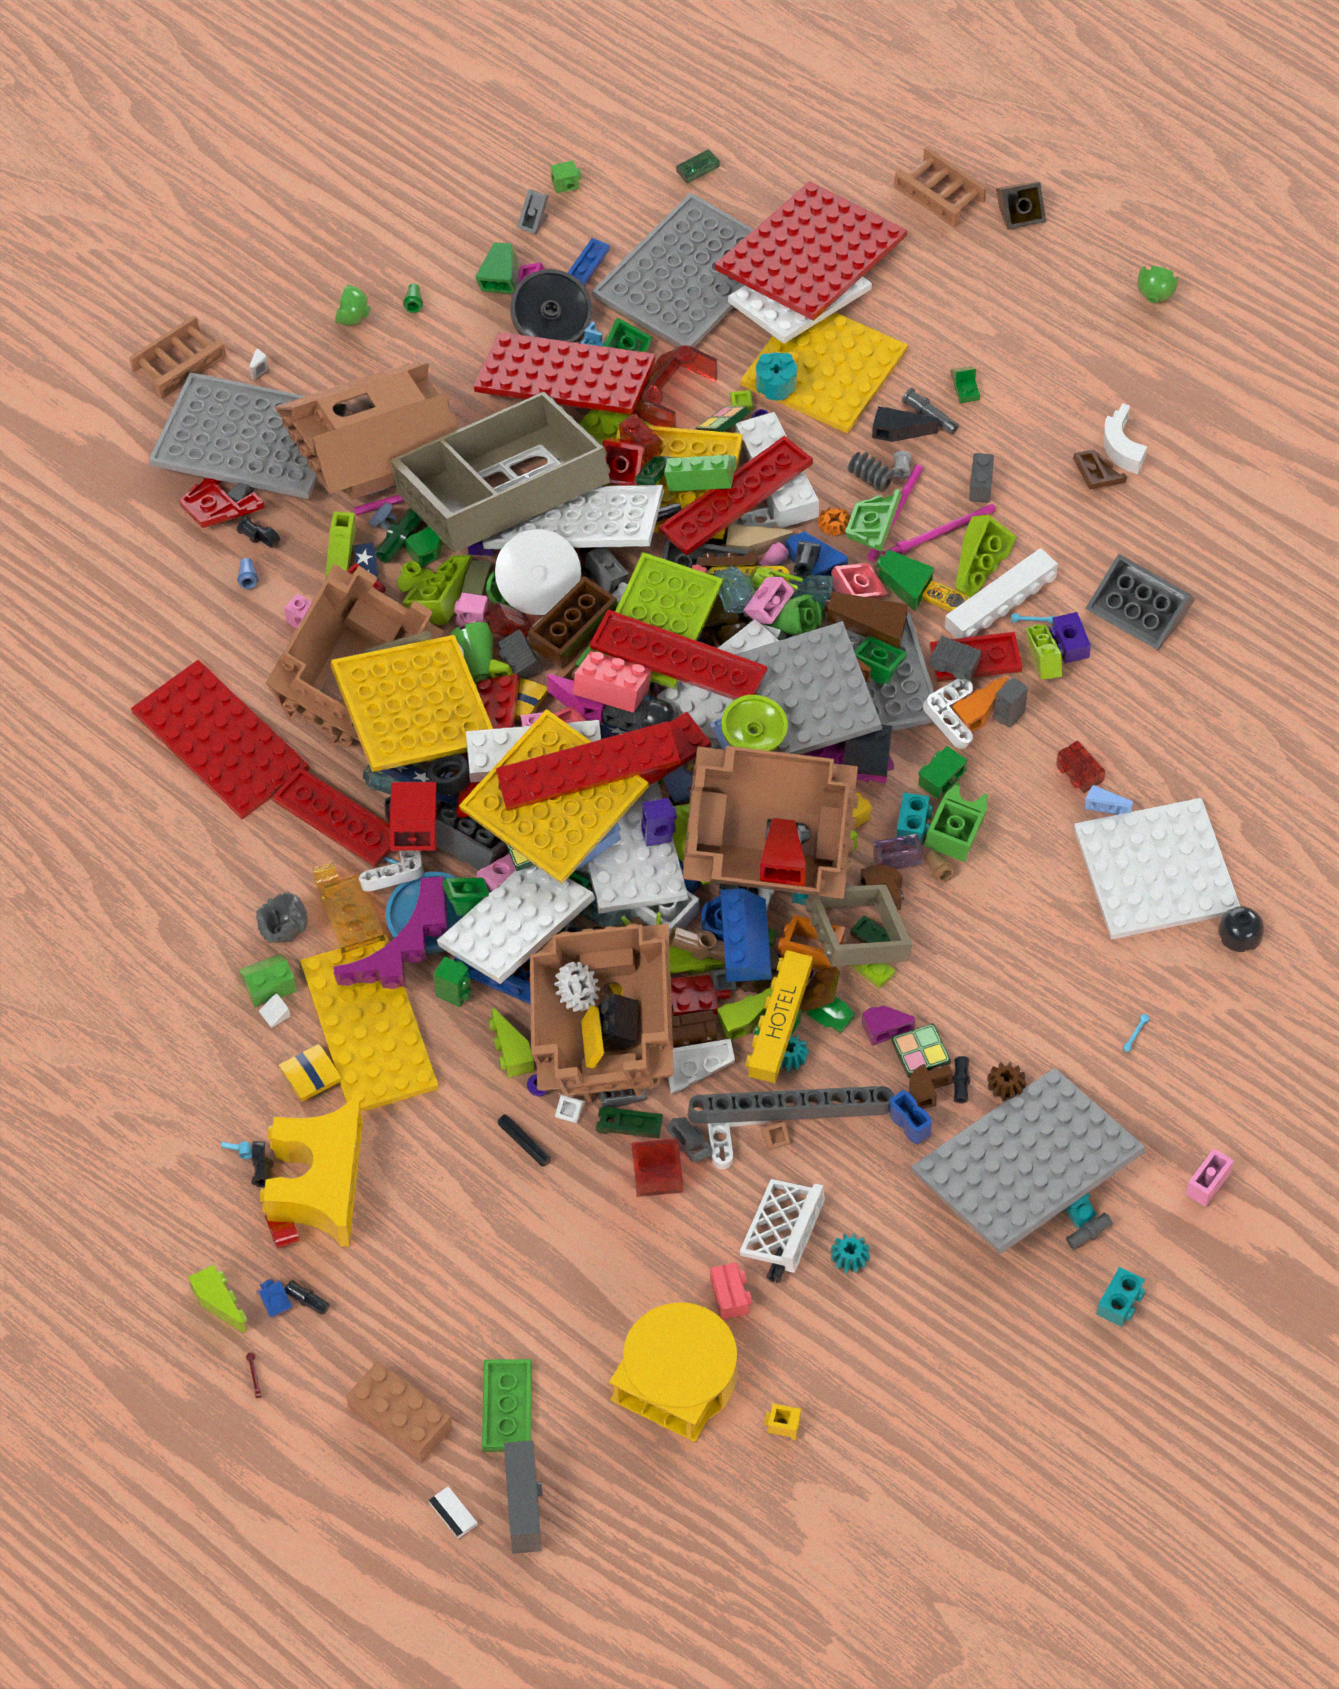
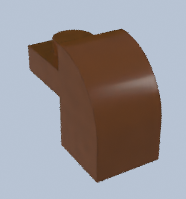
(884, 875)
(924, 1082)

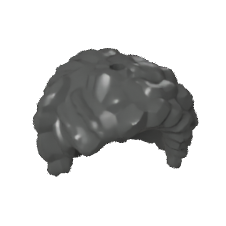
(282, 918)

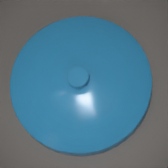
(403, 903)

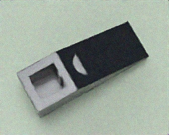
(900, 425)

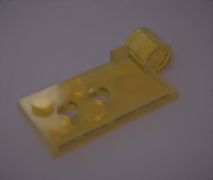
(342, 895)

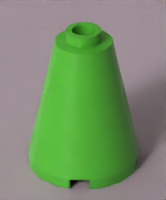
(798, 616)
(477, 648)

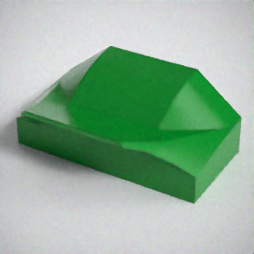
(465, 893)
(833, 1015)

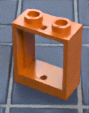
(802, 927)

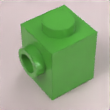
(565, 176)

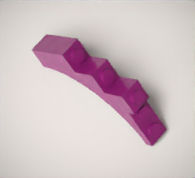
(388, 963)

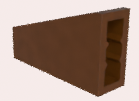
(868, 616)

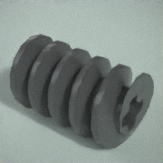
(871, 472)

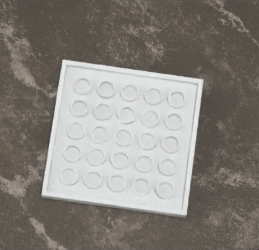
(1156, 868)

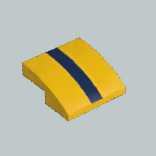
(529, 697)
(310, 1072)

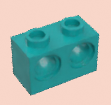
(912, 818)
(1117, 1295)

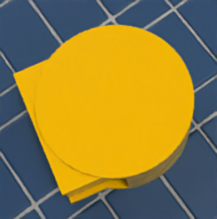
(677, 1368)

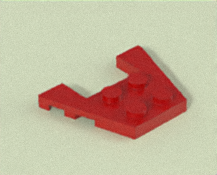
(211, 505)

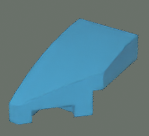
(592, 336)

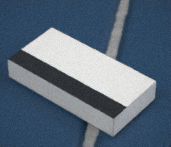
(453, 1512)

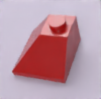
(623, 460)

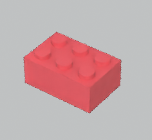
(612, 681)

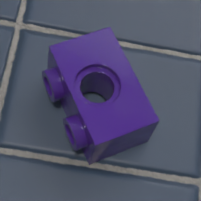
(1071, 627)
(658, 821)

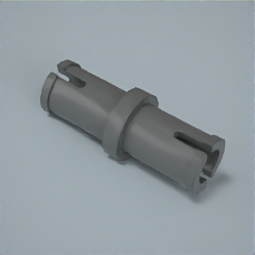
(1089, 1230)

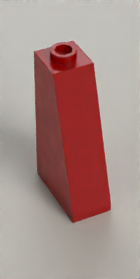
(783, 855)

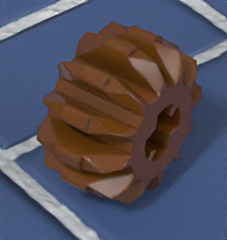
(999, 1075)

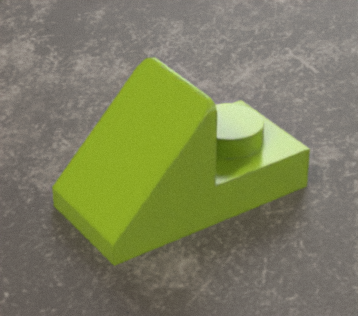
(877, 974)

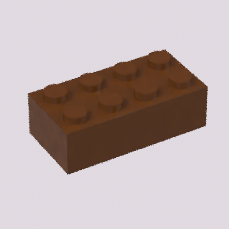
(571, 622)

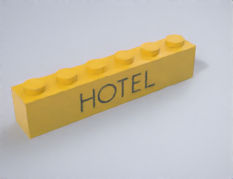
(779, 1017)

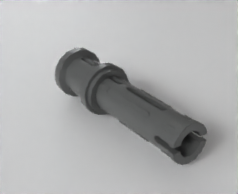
(923, 406)

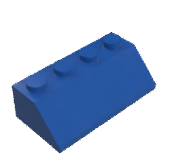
(745, 936)

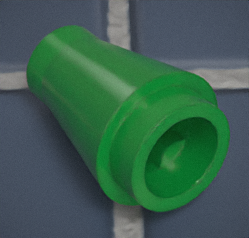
(413, 300)

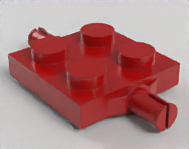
(695, 995)

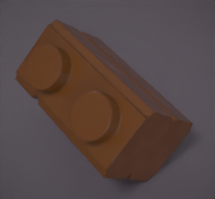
(693, 1029)

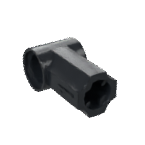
(806, 557)

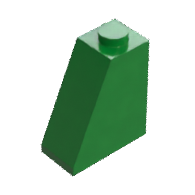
(499, 270)
(905, 577)

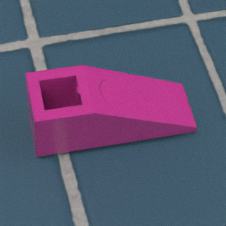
(563, 691)

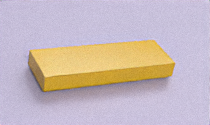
(592, 1037)

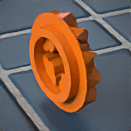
(833, 528)

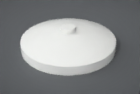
(536, 570)

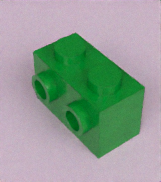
(942, 772)
(452, 982)

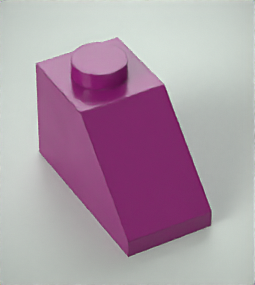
(884, 1022)

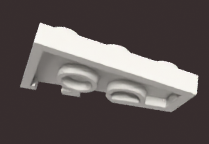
(698, 1062)

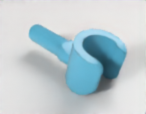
(244, 1149)

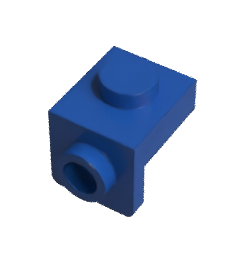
(273, 1297)

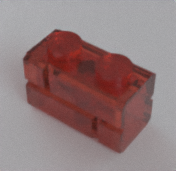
(638, 432)
(506, 620)
(1080, 767)

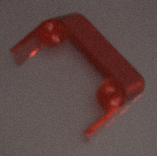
(666, 365)

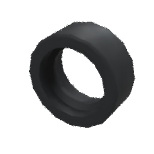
(444, 764)

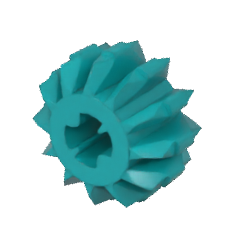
(797, 1055)
(841, 1255)

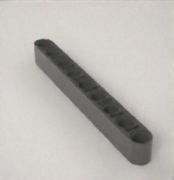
(781, 1111)

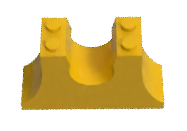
(327, 1191)

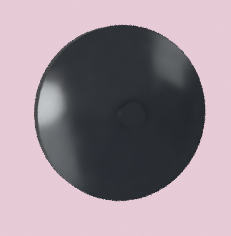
(551, 306)

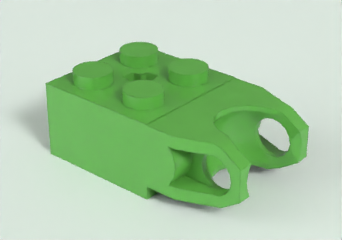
(956, 824)

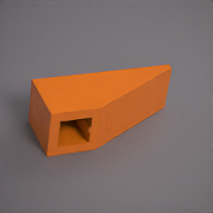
(979, 705)

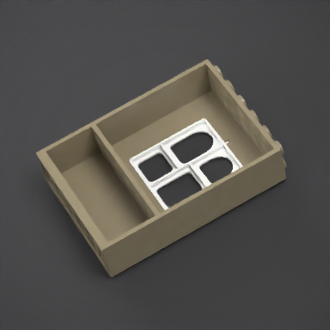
(447, 475)

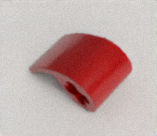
(283, 1233)

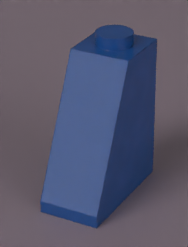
(828, 556)

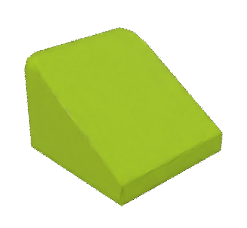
(499, 669)

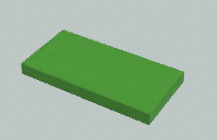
(506, 1403)

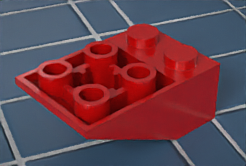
(413, 816)

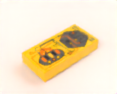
(943, 596)

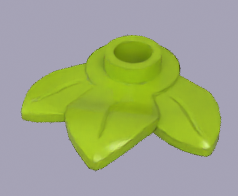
(412, 576)

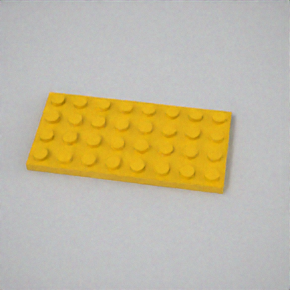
(369, 1033)

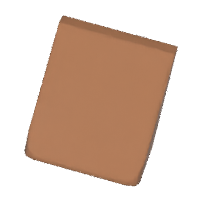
(775, 1134)

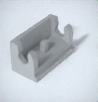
(605, 569)

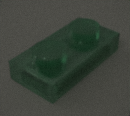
(697, 166)

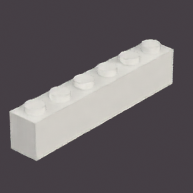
(1001, 595)

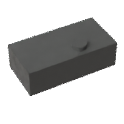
(523, 1497)

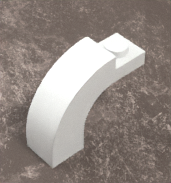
(1118, 447)

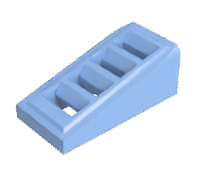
(1107, 802)

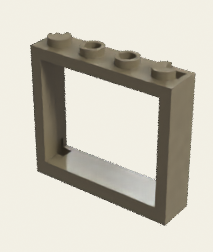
(895, 950)

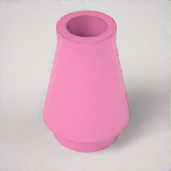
(775, 555)

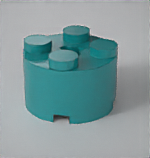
(776, 375)

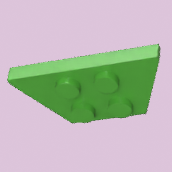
(872, 520)

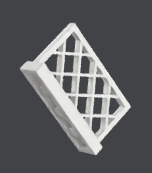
(802, 1224)

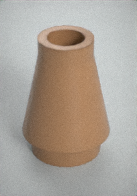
(940, 868)

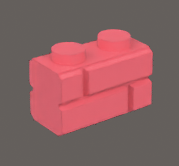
(729, 1290)

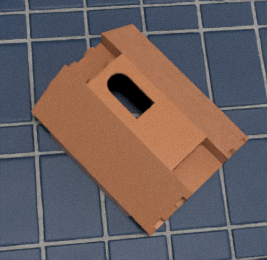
(357, 449)
(339, 624)
(742, 789)
(637, 961)

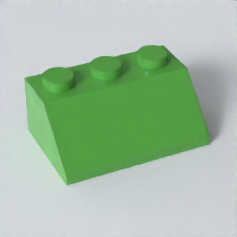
(700, 472)

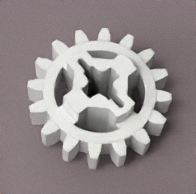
(577, 986)

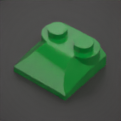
(626, 337)
(881, 658)

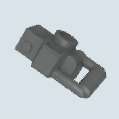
(689, 1139)

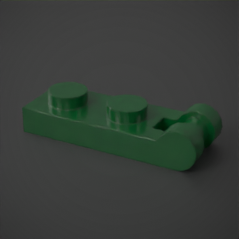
(629, 1122)

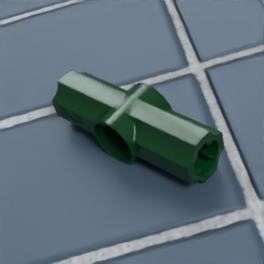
(396, 536)

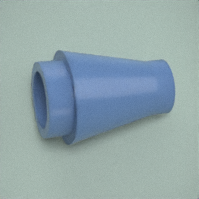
(247, 575)

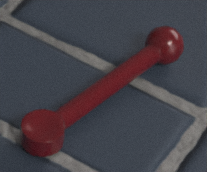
(251, 1357)

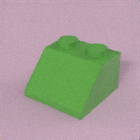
(267, 979)

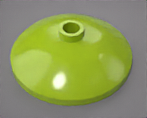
(758, 715)

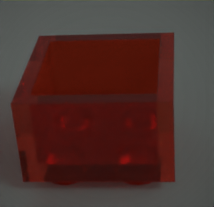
(657, 1167)

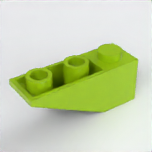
(341, 540)
(1044, 652)
(742, 1016)
(514, 1047)
(213, 1296)

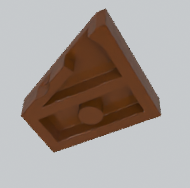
(1096, 470)
(820, 989)

